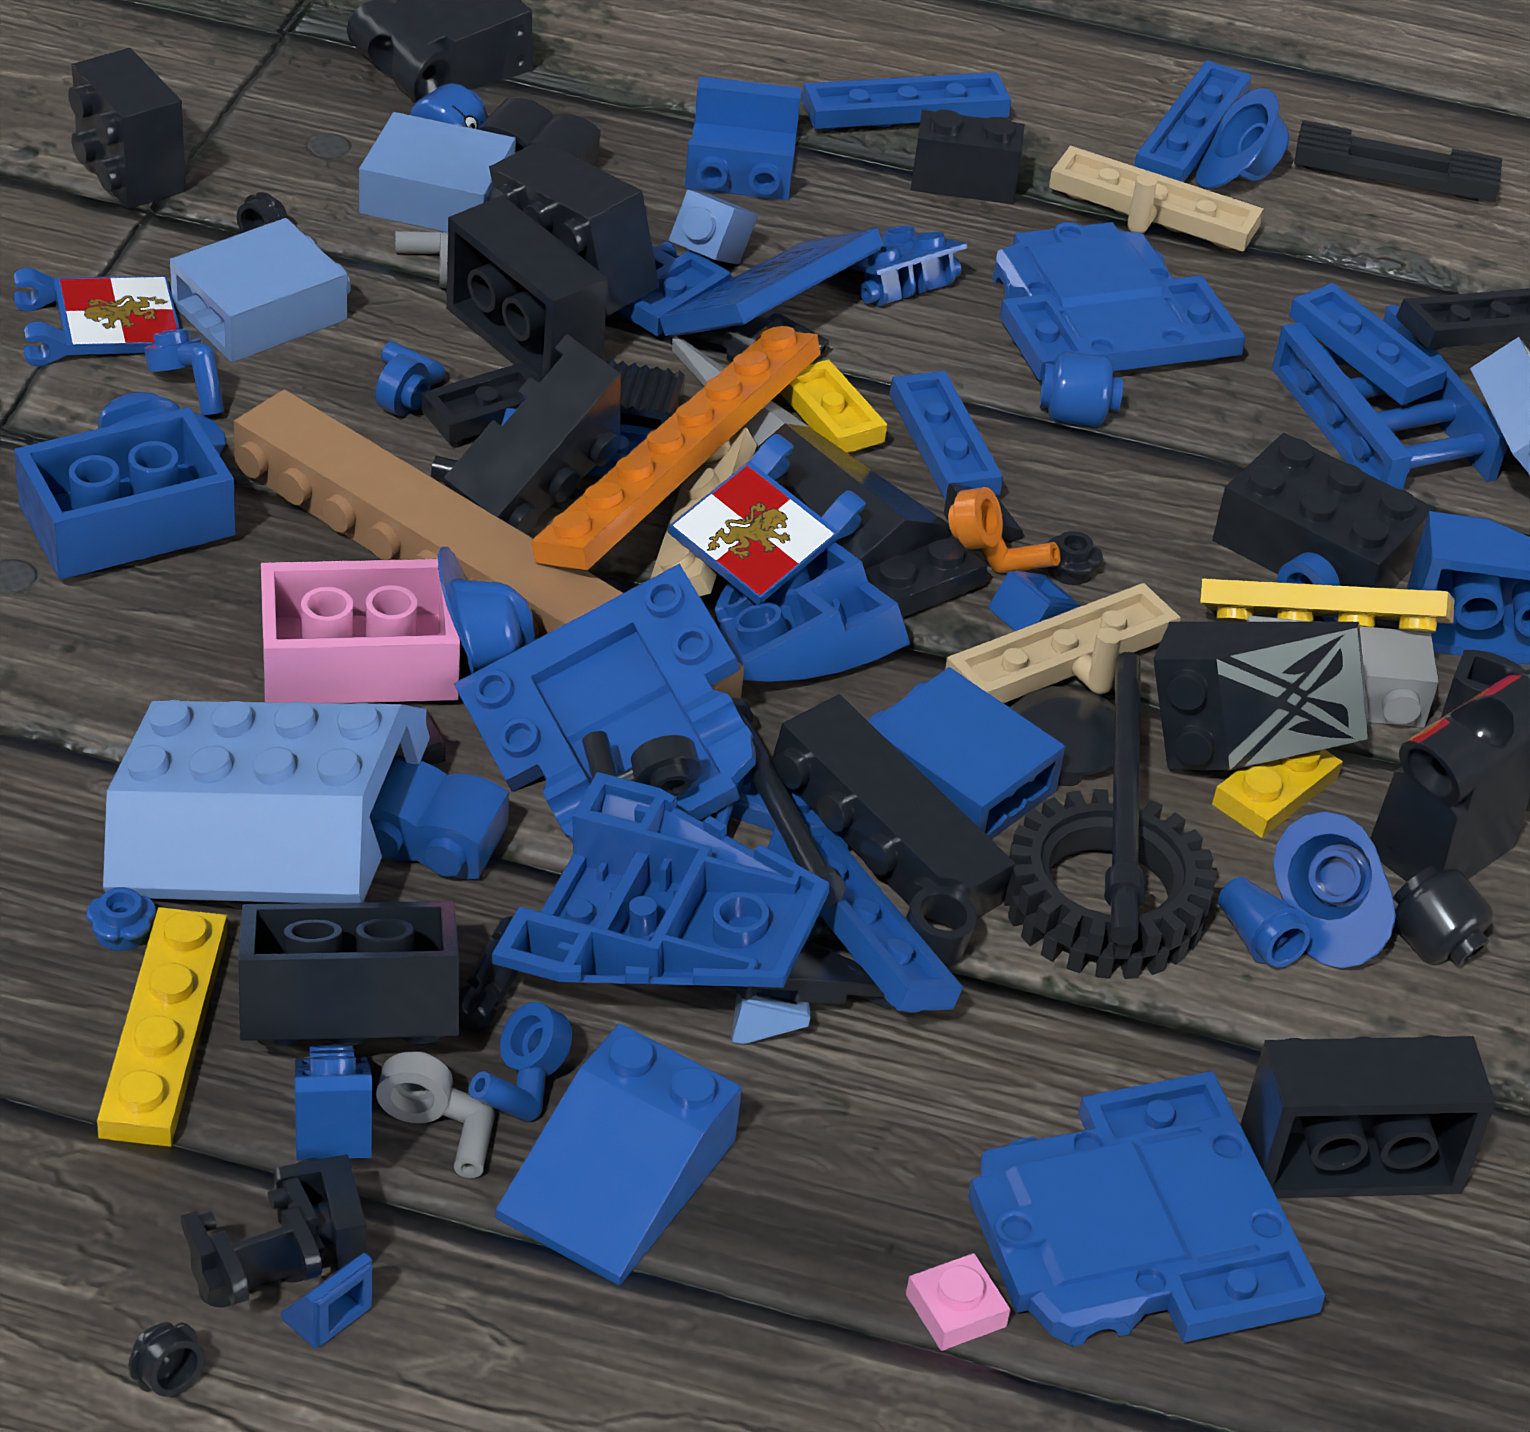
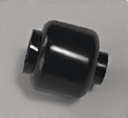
(1442, 916)

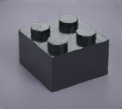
(128, 128)

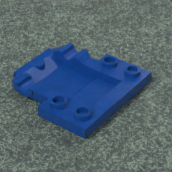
(1107, 298)
(622, 669)
(1143, 1218)

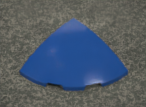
(813, 623)

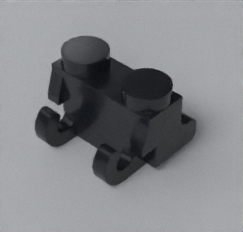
(285, 1254)

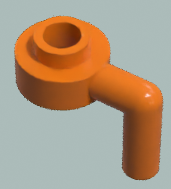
(979, 524)

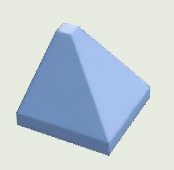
(768, 1015)

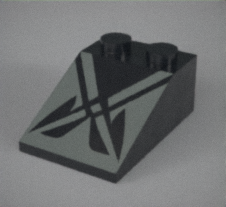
(1258, 691)

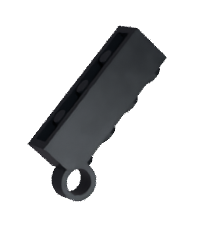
(894, 821)

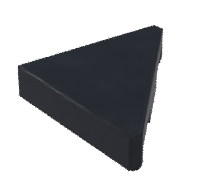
(825, 979)

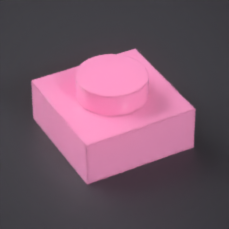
(957, 1301)

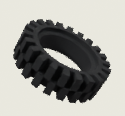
(1086, 932)

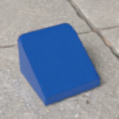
(1029, 599)
(332, 1302)

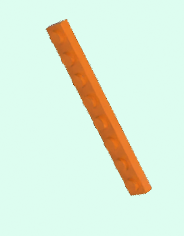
(674, 450)

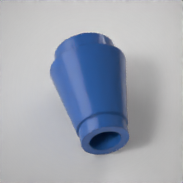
(1267, 925)

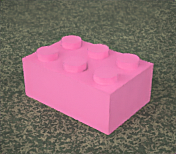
(357, 632)

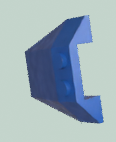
(663, 900)

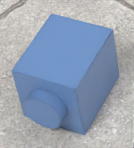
(713, 227)

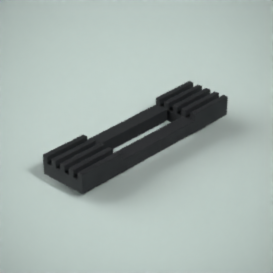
(1461, 173)

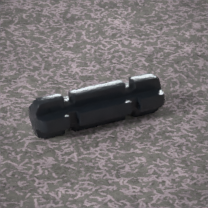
(486, 986)

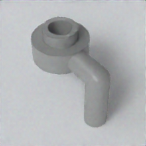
(425, 244)
(420, 1091)

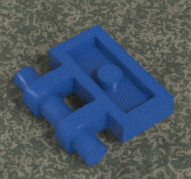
(679, 282)

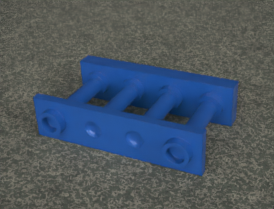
(1367, 436)

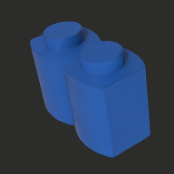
(439, 818)

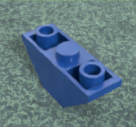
(333, 1103)

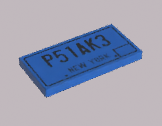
(771, 283)

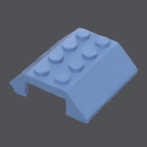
(254, 799)

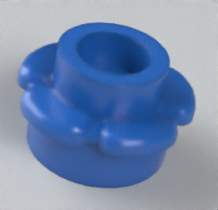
(121, 918)

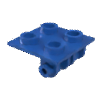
(908, 265)

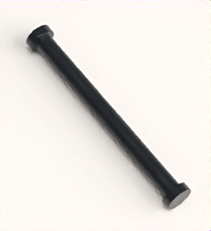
(786, 815)

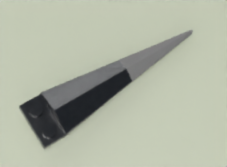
(899, 541)

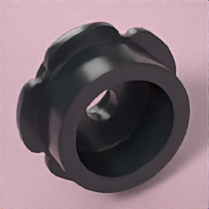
(259, 211)
(1077, 558)
(166, 1359)

